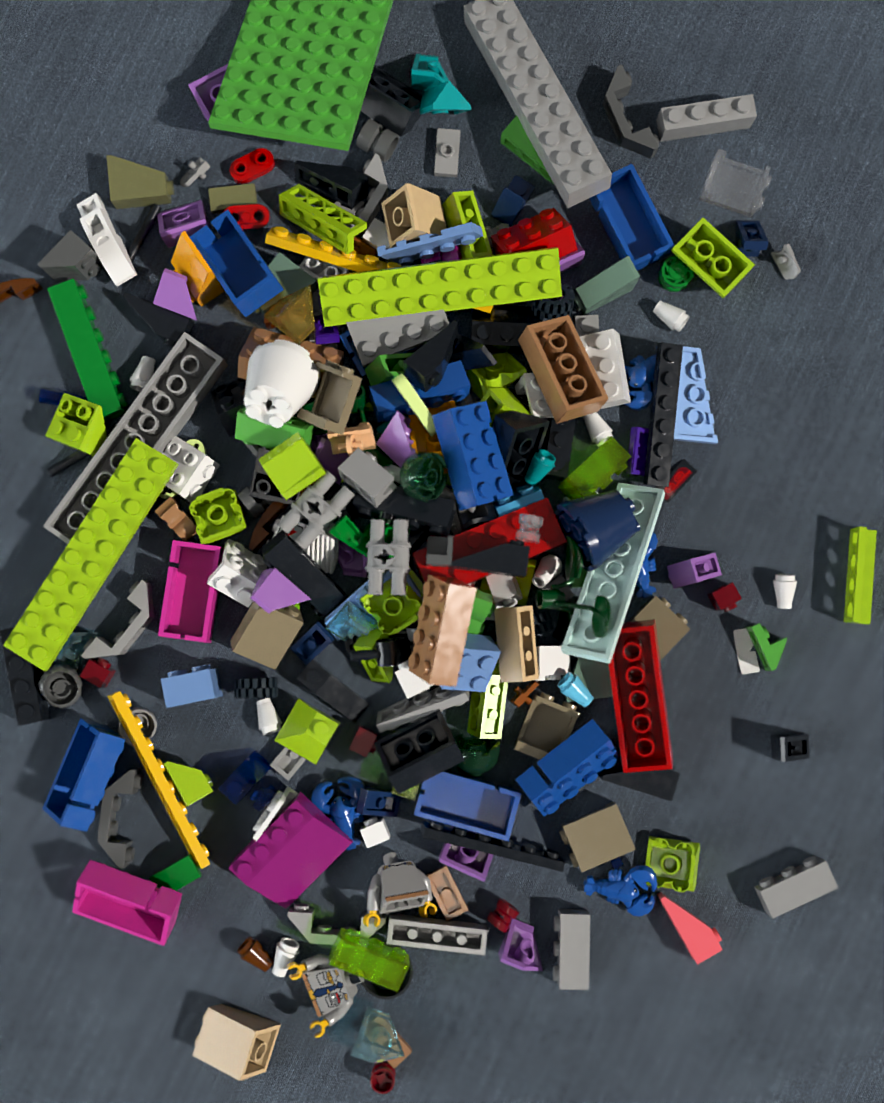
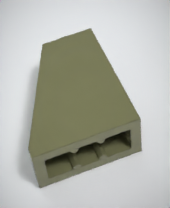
(137, 184)

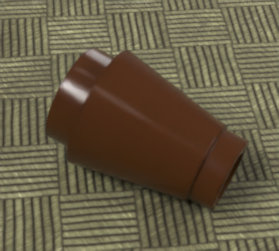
(255, 954)

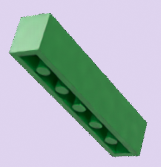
(86, 348)

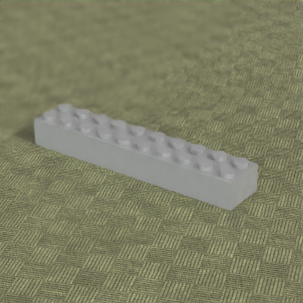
(538, 99)
(152, 418)

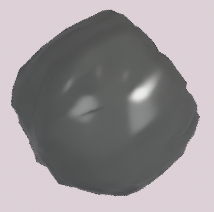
(61, 686)

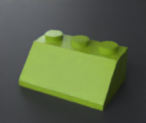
(713, 257)

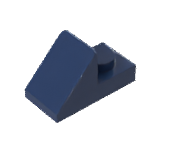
(512, 200)
(750, 238)
(312, 643)
(378, 802)

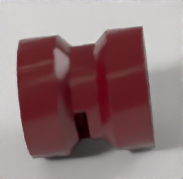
(503, 915)
(381, 1082)

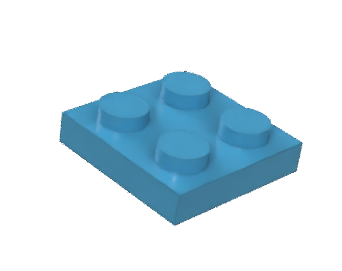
(522, 496)

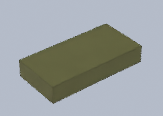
(227, 196)

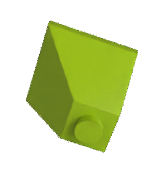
(307, 731)

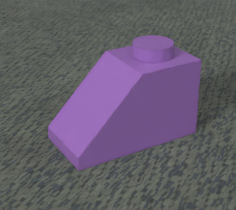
(694, 570)

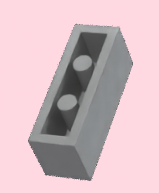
(795, 886)
(572, 949)

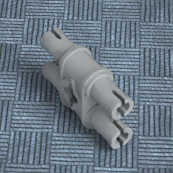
(317, 523)
(378, 549)

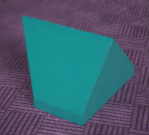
(427, 72)
(443, 99)

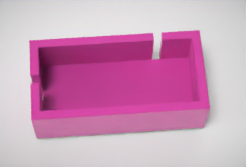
(188, 599)
(126, 902)

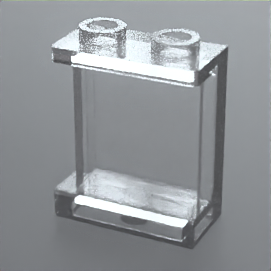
(735, 185)

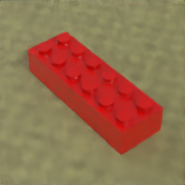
(494, 534)
(640, 699)

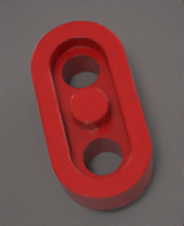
(253, 168)
(246, 213)

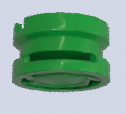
(674, 274)

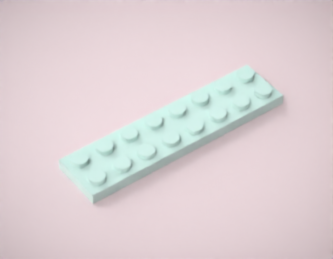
(614, 580)

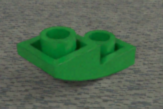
(177, 874)

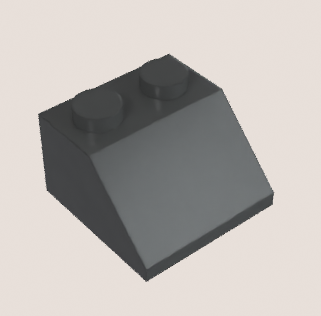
(71, 260)

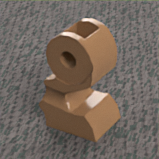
(176, 519)

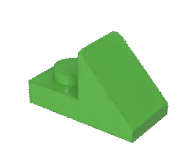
(768, 652)

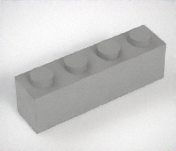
(706, 117)
(437, 934)

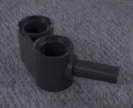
(387, 651)

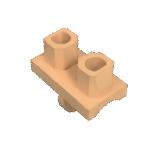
(353, 438)

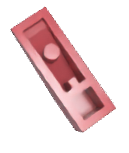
(696, 935)

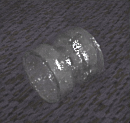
(529, 528)

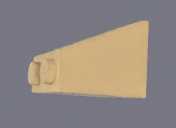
(412, 213)
(236, 1041)

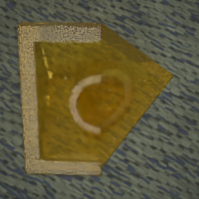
(294, 314)

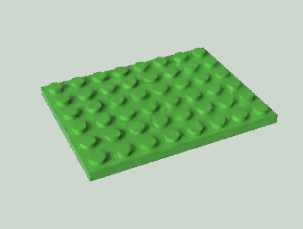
(301, 70)

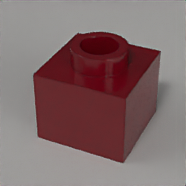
(724, 597)
(98, 672)
(364, 741)

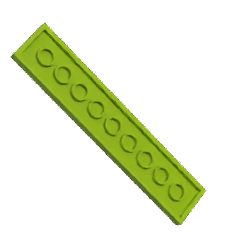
(441, 286)
(91, 555)

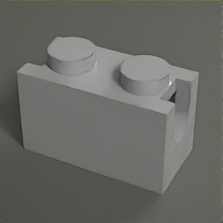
(367, 477)

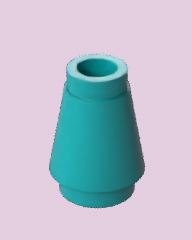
(540, 466)

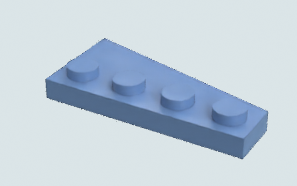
(407, 252)

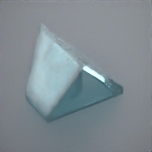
(351, 621)
(73, 649)
(377, 1038)

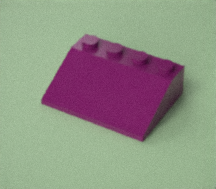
(290, 852)

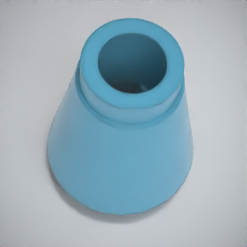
(573, 687)

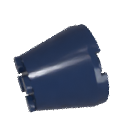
(598, 525)

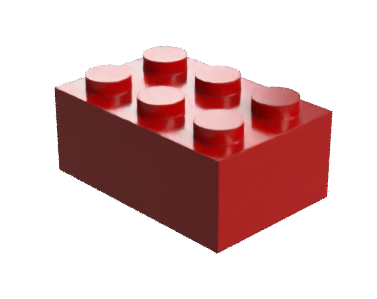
(538, 232)

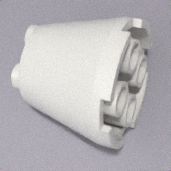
(279, 382)

